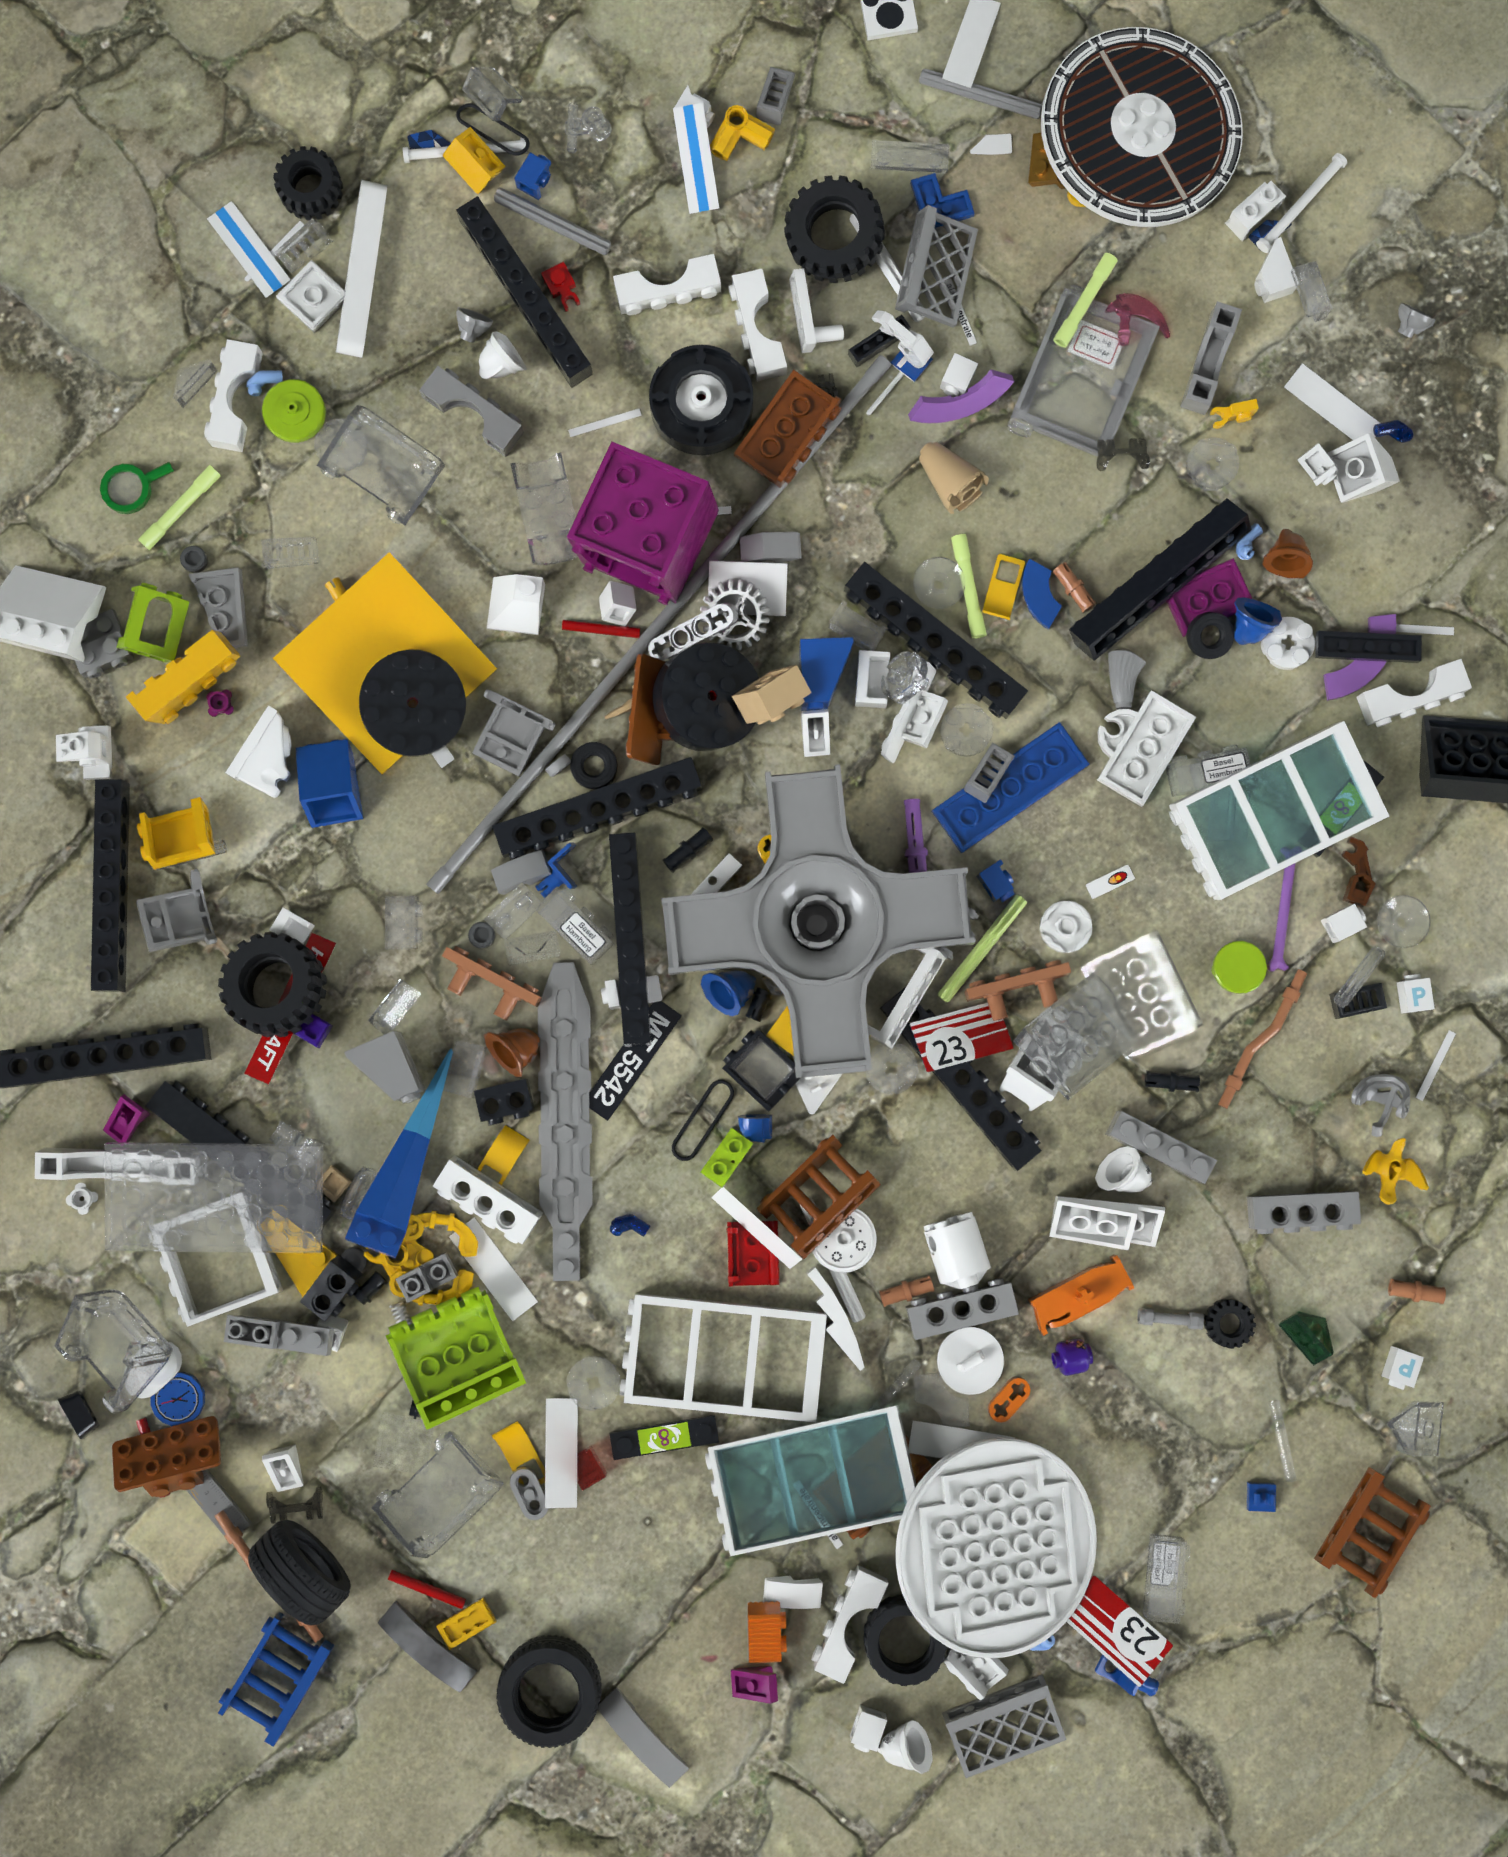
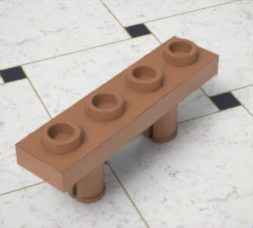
(469, 968)
(1042, 978)

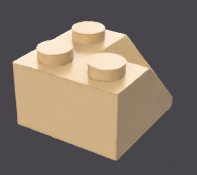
(772, 695)

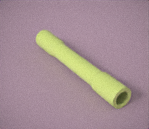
(1099, 276)
(199, 486)
(974, 616)

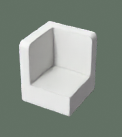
(617, 603)
(292, 925)

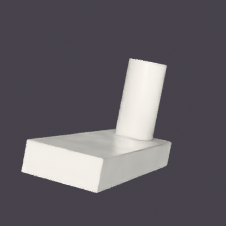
(807, 332)

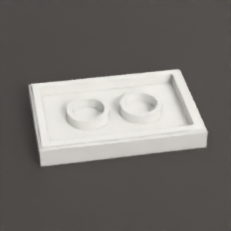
(766, 576)

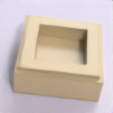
(335, 1183)

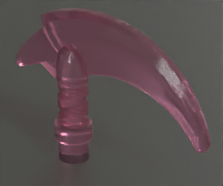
(1132, 304)

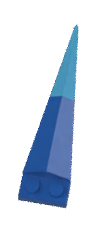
(387, 1206)

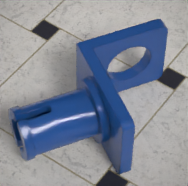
(558, 874)
(1149, 1687)

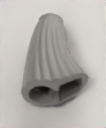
(1123, 672)

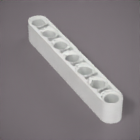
(361, 268)

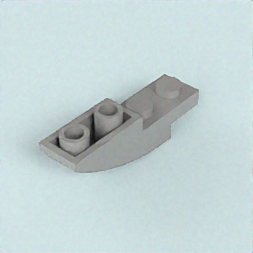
(279, 1334)

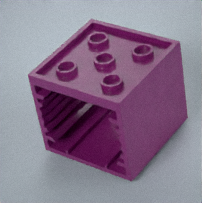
(643, 522)

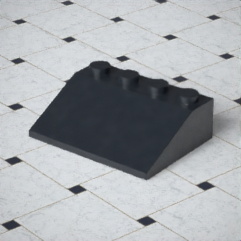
(1464, 759)

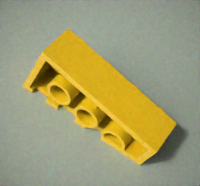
(185, 679)

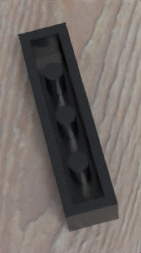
(874, 344)

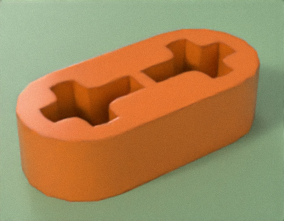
(1014, 1403)

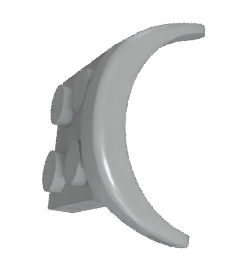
(510, 734)
(176, 917)

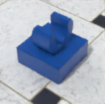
(1261, 1497)

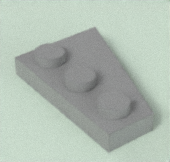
(223, 600)

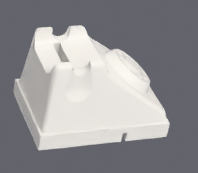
(264, 755)
(1028, 1082)

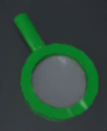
(128, 488)

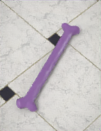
(1277, 960)

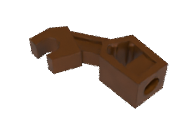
(1360, 861)

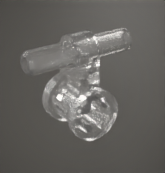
(585, 125)

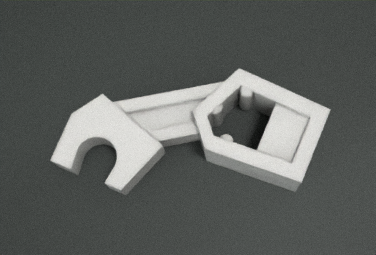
(911, 345)

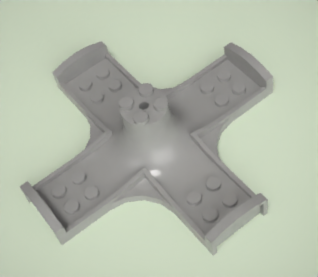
(817, 922)

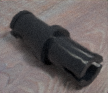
(687, 849)
(1172, 1081)

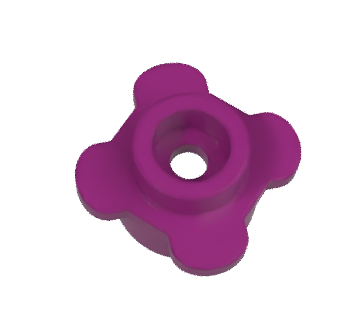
(213, 699)

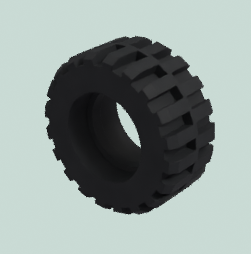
(823, 198)
(246, 966)

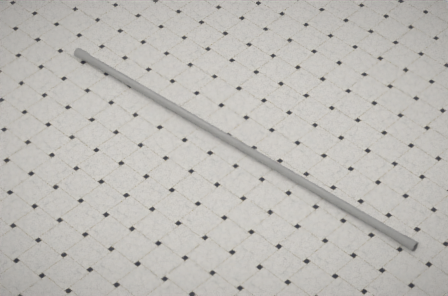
(447, 871)

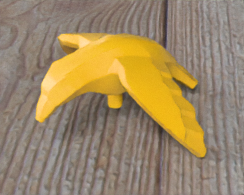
(1394, 1168)

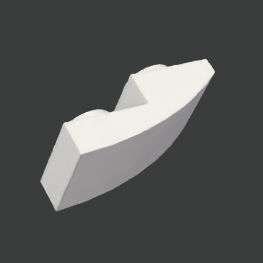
(793, 1593)

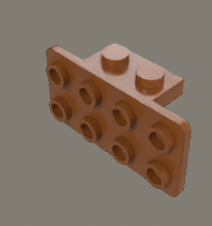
(645, 731)
(167, 1457)

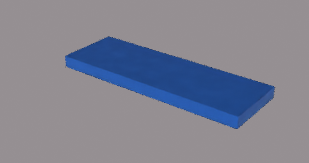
(1029, 777)

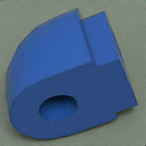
(756, 1126)

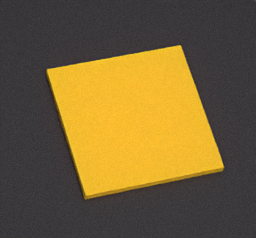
(372, 620)

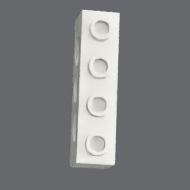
(481, 1185)

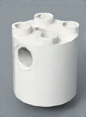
(957, 1251)

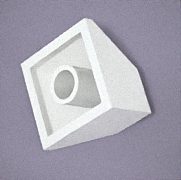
(1362, 468)
(516, 604)

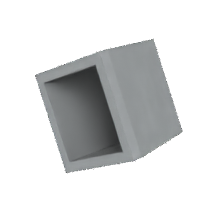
(389, 1066)

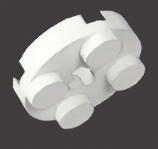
(1300, 634)

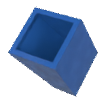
(822, 667)
(328, 783)

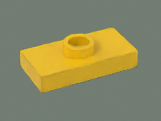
(466, 1623)

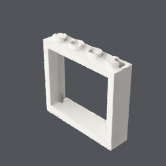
(909, 999)
(180, 1289)

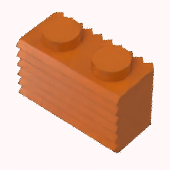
(765, 1632)

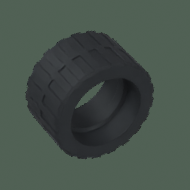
(899, 1673)

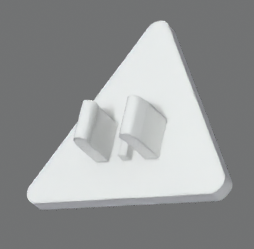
(815, 1090)

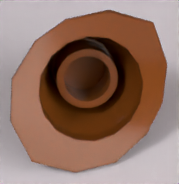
(1289, 556)
(513, 1049)

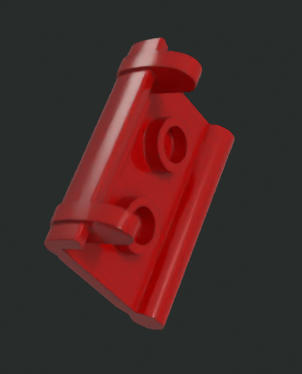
(749, 1259)

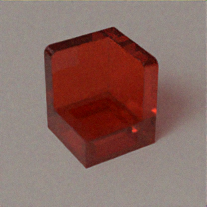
(589, 1468)

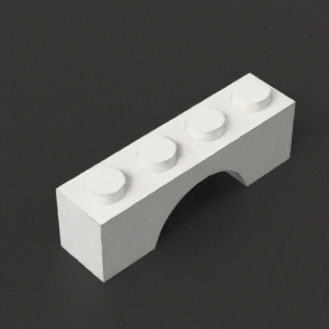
(637, 293)
(766, 355)
(239, 364)
(1384, 703)
(863, 1592)

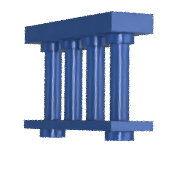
(302, 1678)

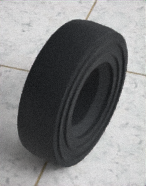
(1225, 638)
(593, 749)

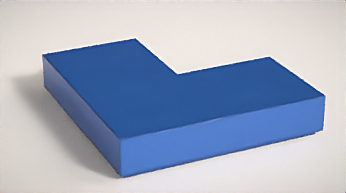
(928, 192)

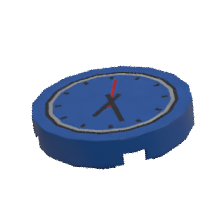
(179, 1400)

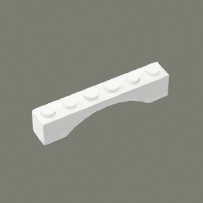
(69, 1163)

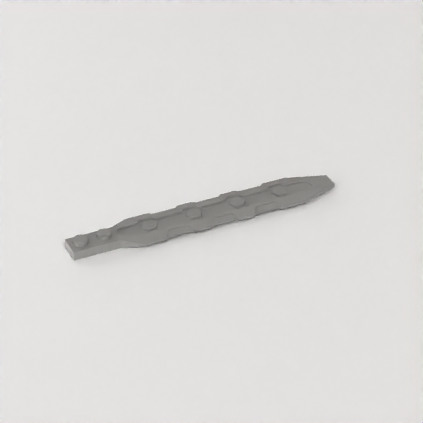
(565, 1120)

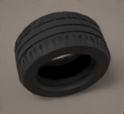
(299, 1572)
(538, 1729)

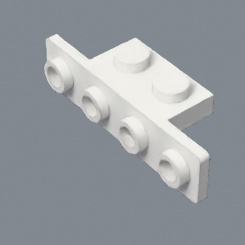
(915, 720)

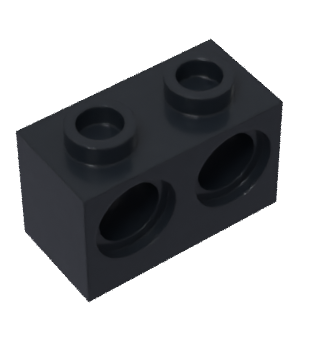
(503, 1095)
(328, 1285)

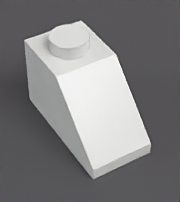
(1275, 274)

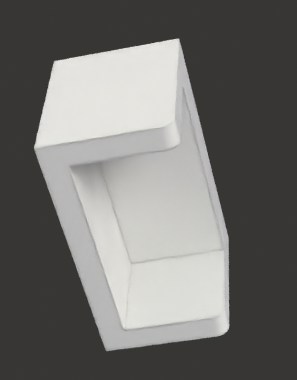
(870, 669)

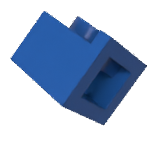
(533, 175)
(997, 882)

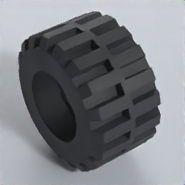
(308, 163)

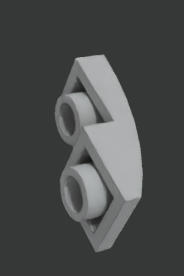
(524, 869)
(426, 1277)

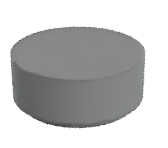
(558, 765)

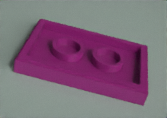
(1209, 592)

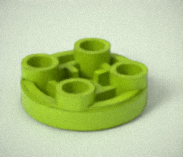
(1239, 967)

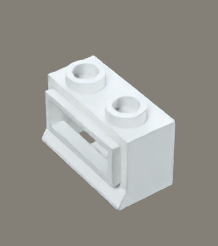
(1254, 209)

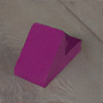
(125, 1119)
(755, 1684)

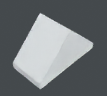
(815, 732)
(283, 1468)

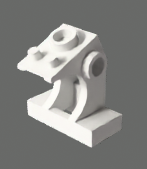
(91, 748)

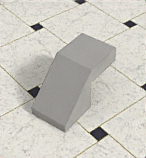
(771, 546)

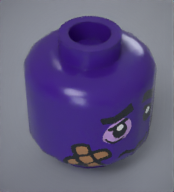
(1072, 1356)

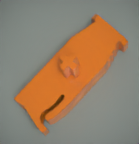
(1080, 1294)

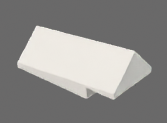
(1106, 1222)

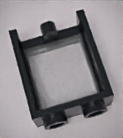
(761, 1069)

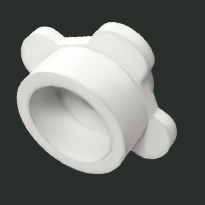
(74, 1198)

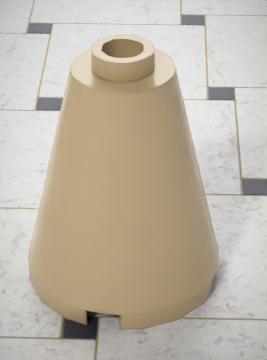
(952, 476)

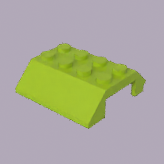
(454, 1357)

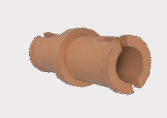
(1074, 587)
(906, 1291)
(1417, 1291)

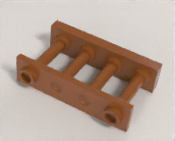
(824, 1221)
(1345, 1531)

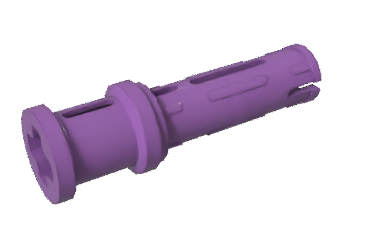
(918, 853)

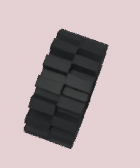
(1245, 1327)

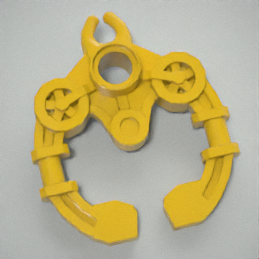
(417, 1255)

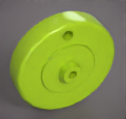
(293, 410)

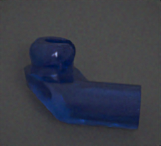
(1395, 429)
(626, 1223)

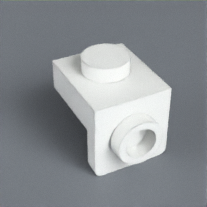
(1318, 465)

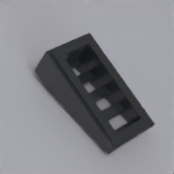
(1341, 1013)

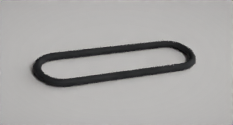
(489, 138)
(694, 1113)

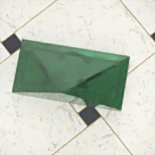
(1310, 1335)

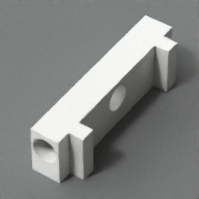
(723, 873)

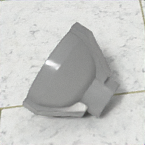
(1413, 320)
(472, 324)

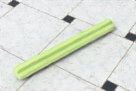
(982, 948)

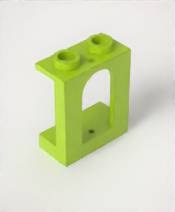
(141, 599)
(719, 1166)

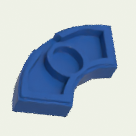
(1038, 595)

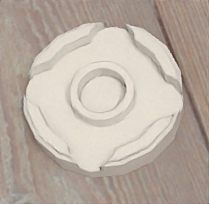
(1066, 926)

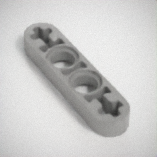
(693, 632)

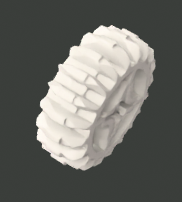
(745, 620)

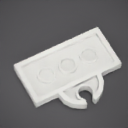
(1142, 746)

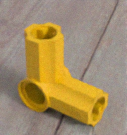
(751, 130)

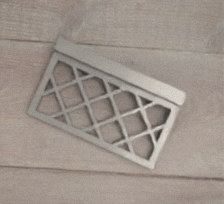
(916, 261)
(991, 1708)

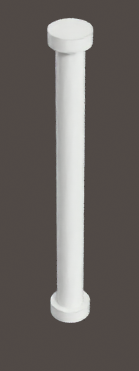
(437, 152)
(1338, 162)

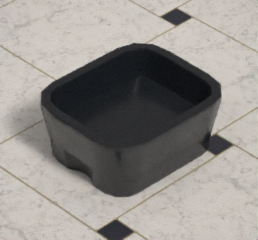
(79, 1414)

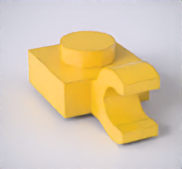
(1238, 411)

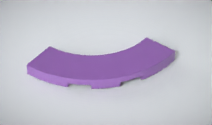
(949, 409)
(1359, 673)

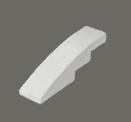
(839, 1327)

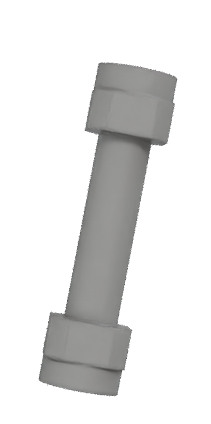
(1192, 1320)

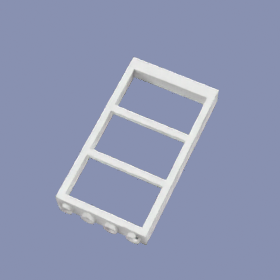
(813, 1369)

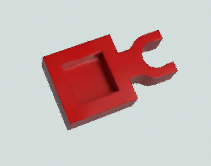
(560, 283)

